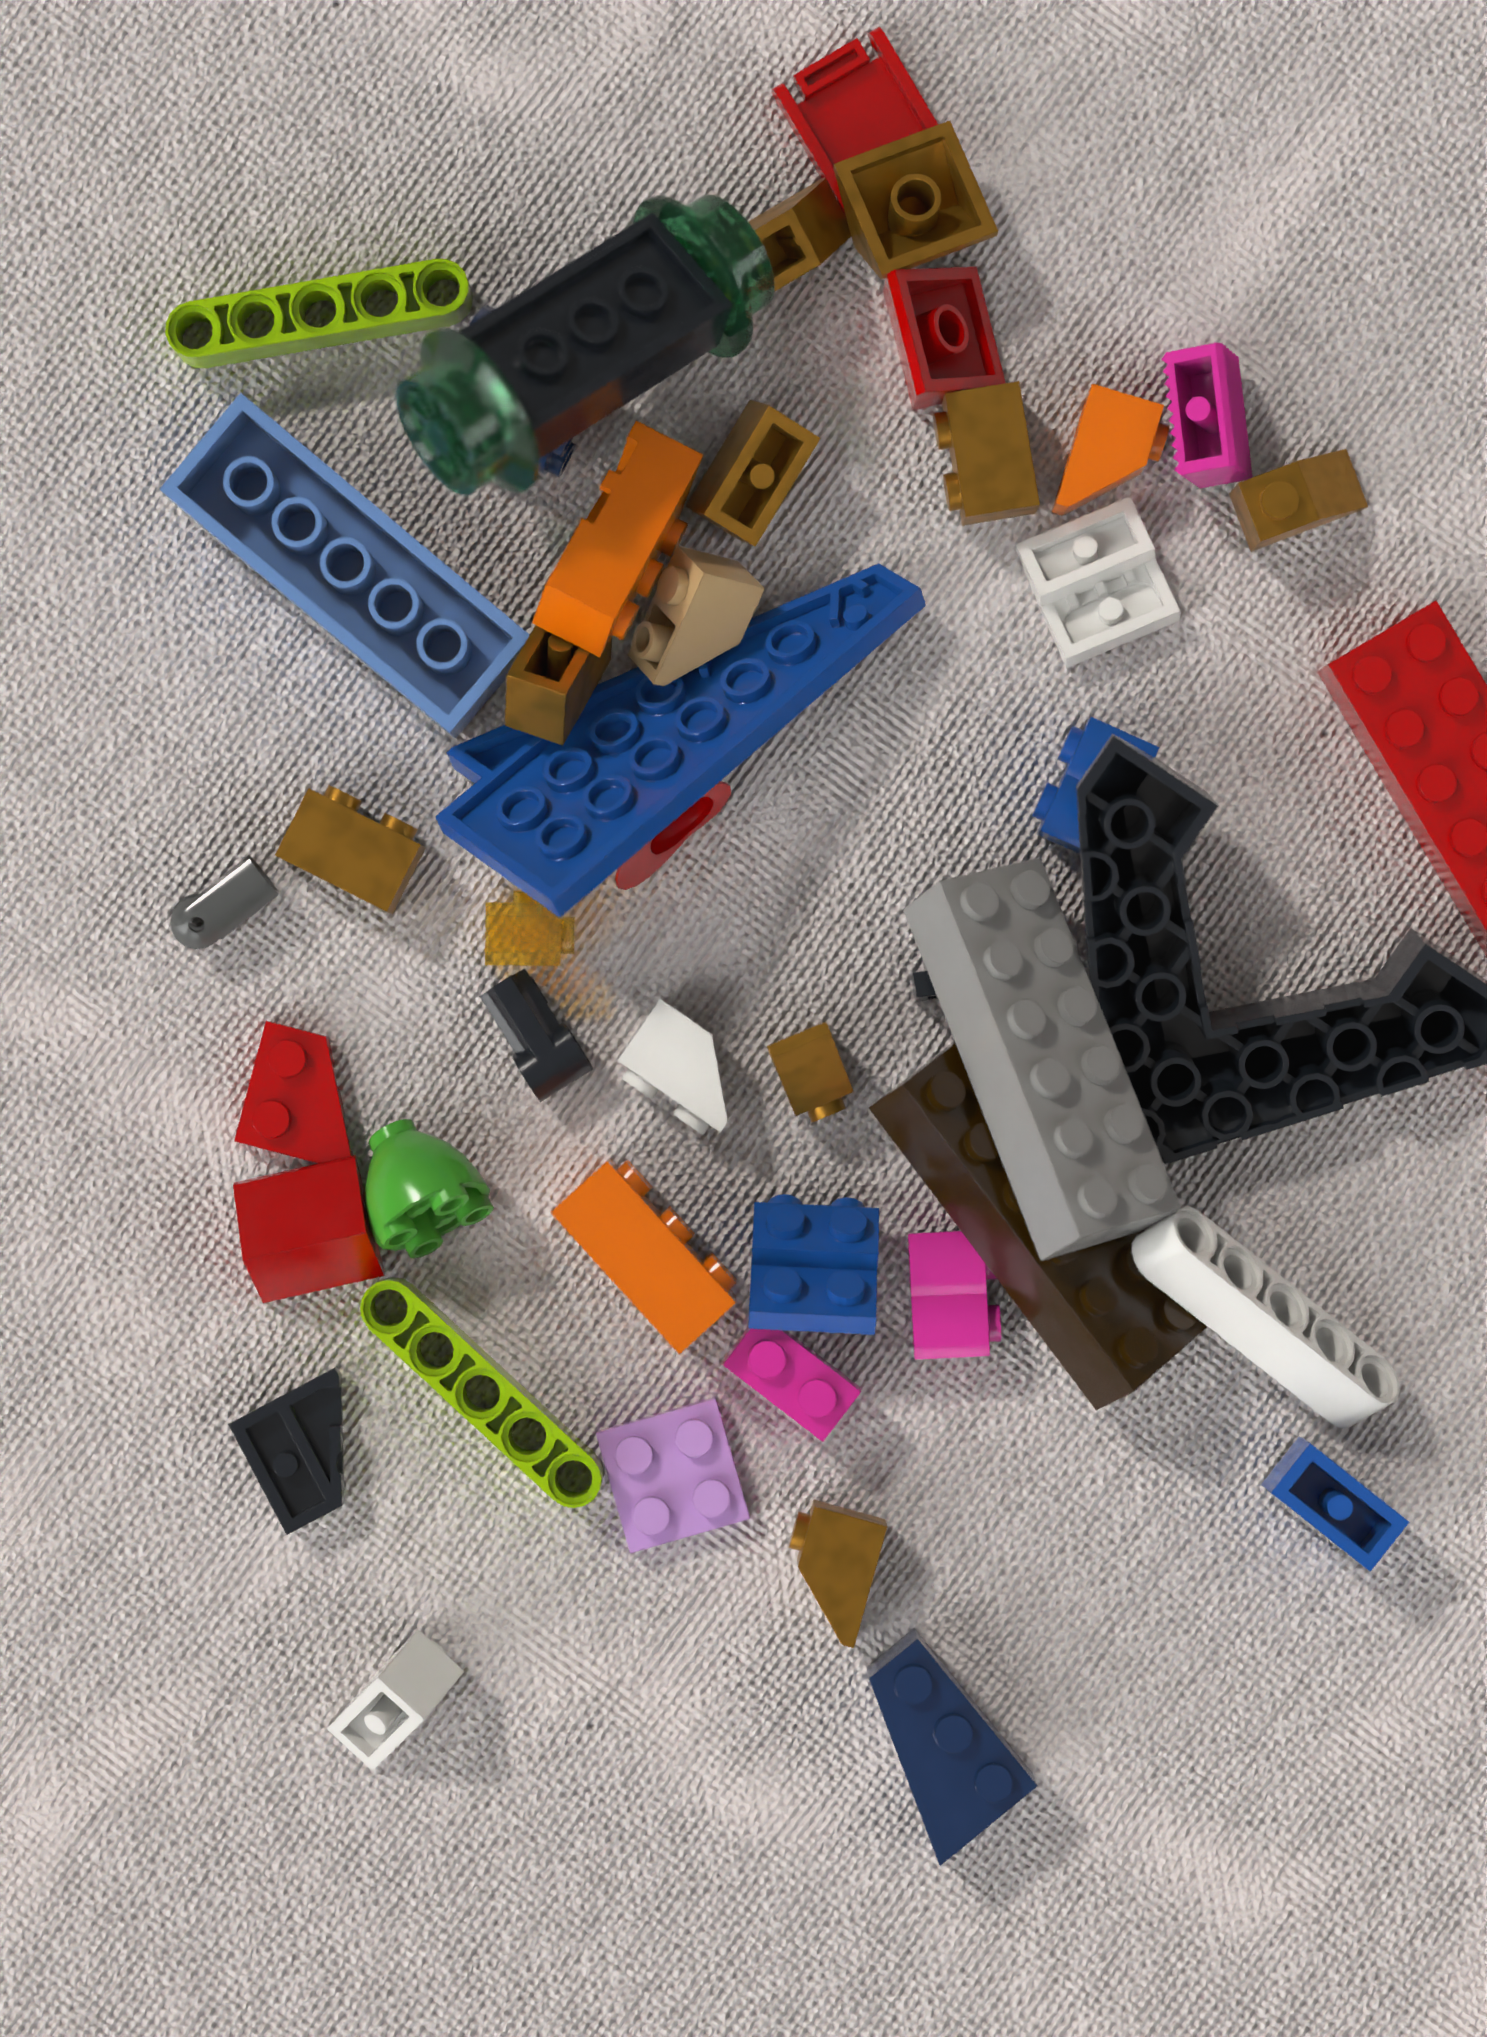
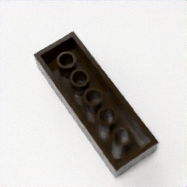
(1087, 1304)

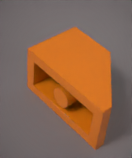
(1109, 446)

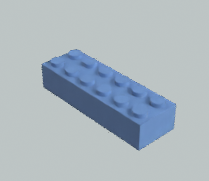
(346, 565)

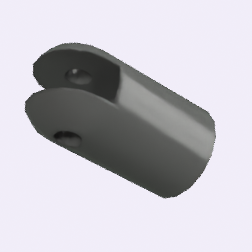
(222, 905)

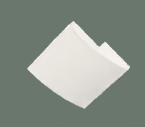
(1098, 582)

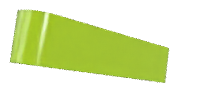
(291, 301)
(495, 1421)

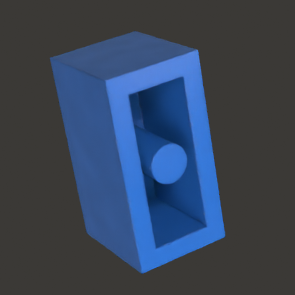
(1335, 1503)

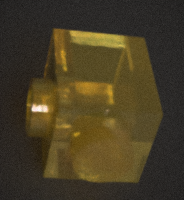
(526, 934)

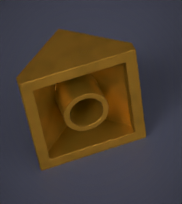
(913, 201)

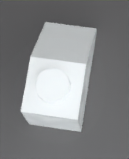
(396, 1700)

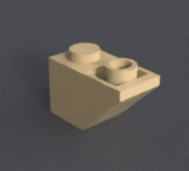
(694, 615)

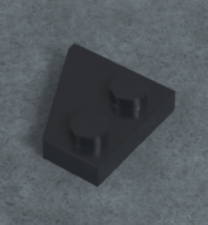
(298, 1450)

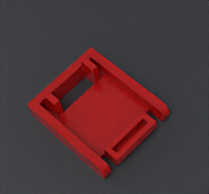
(853, 105)

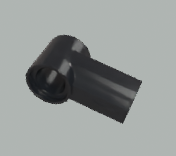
(541, 1045)

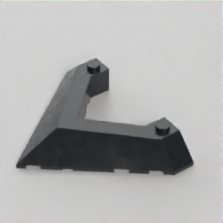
(1253, 1063)

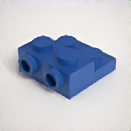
(814, 1266)

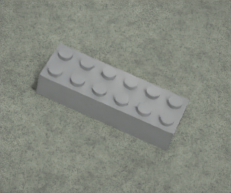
(1040, 1058)

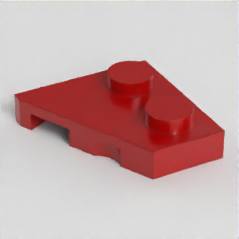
(294, 1098)

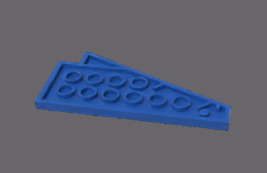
(647, 752)

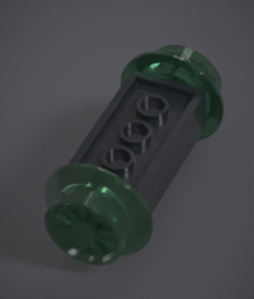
(584, 342)

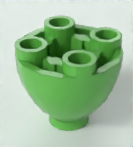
(420, 1189)

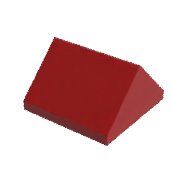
(941, 332)
(306, 1230)

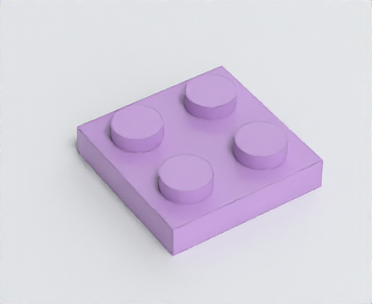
(672, 1475)

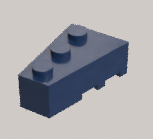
(947, 1746)

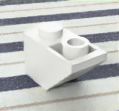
(680, 1061)

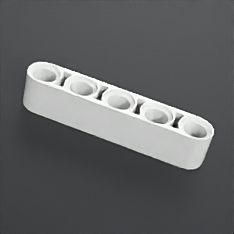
(1265, 1317)

